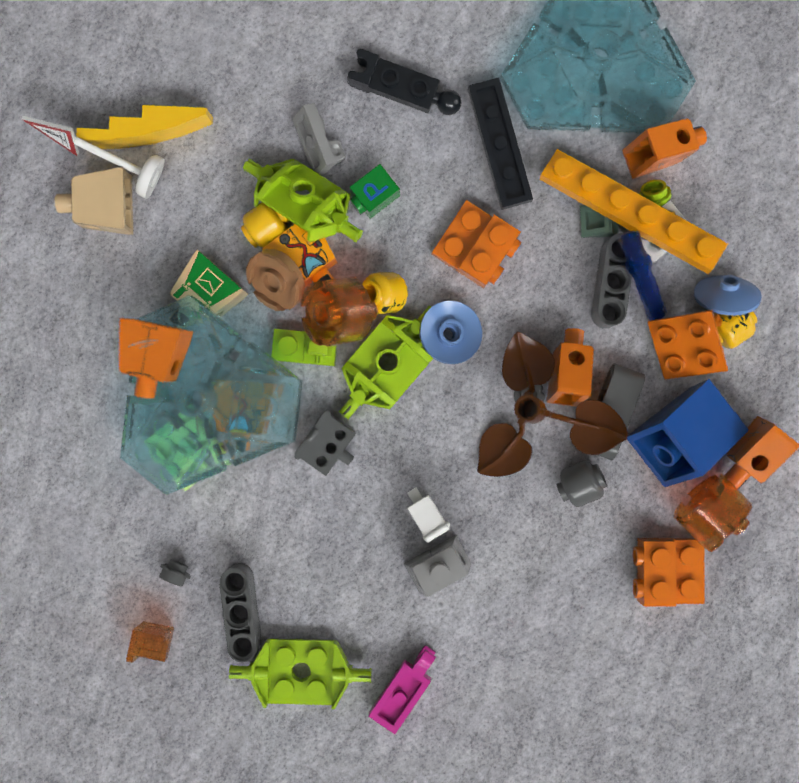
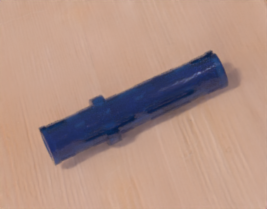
(639, 265)

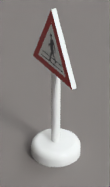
(64, 136)

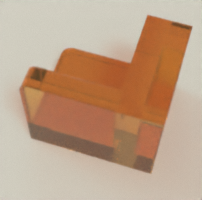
(150, 642)

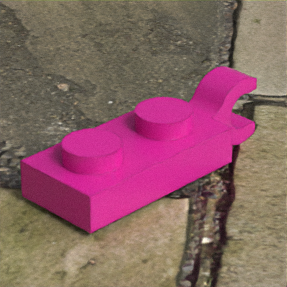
(403, 691)

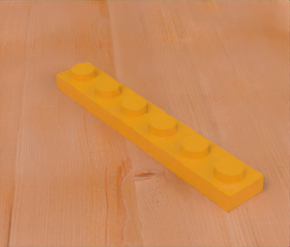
(633, 211)

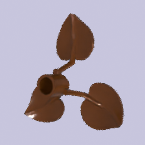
(530, 364)

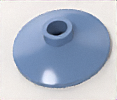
(727, 295)
(463, 325)

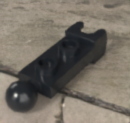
(401, 84)

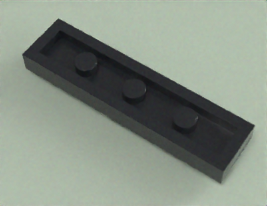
(500, 143)

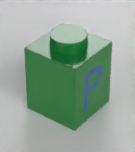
(374, 192)

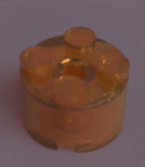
(337, 311)
(714, 512)

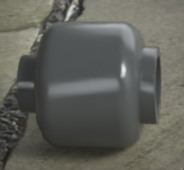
(581, 483)

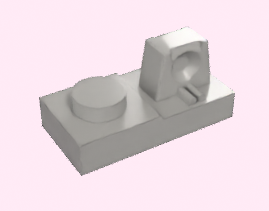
(311, 131)

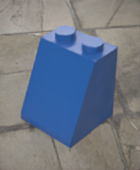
(688, 435)

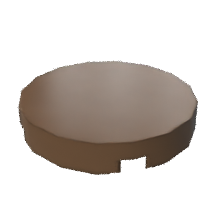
(275, 279)

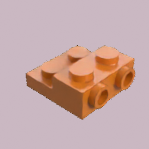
(477, 244)
(669, 572)

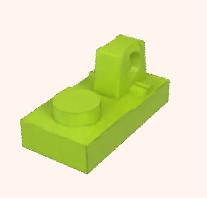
(298, 348)

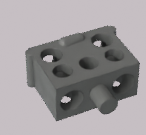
(317, 439)

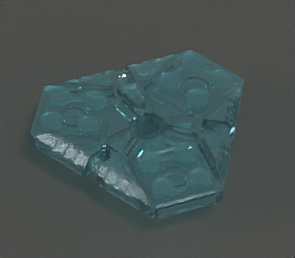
(562, 76)
(244, 403)

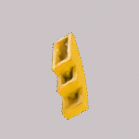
(155, 126)

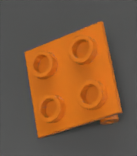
(688, 344)

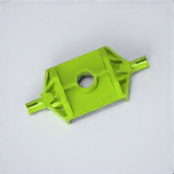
(319, 212)
(366, 378)
(277, 684)

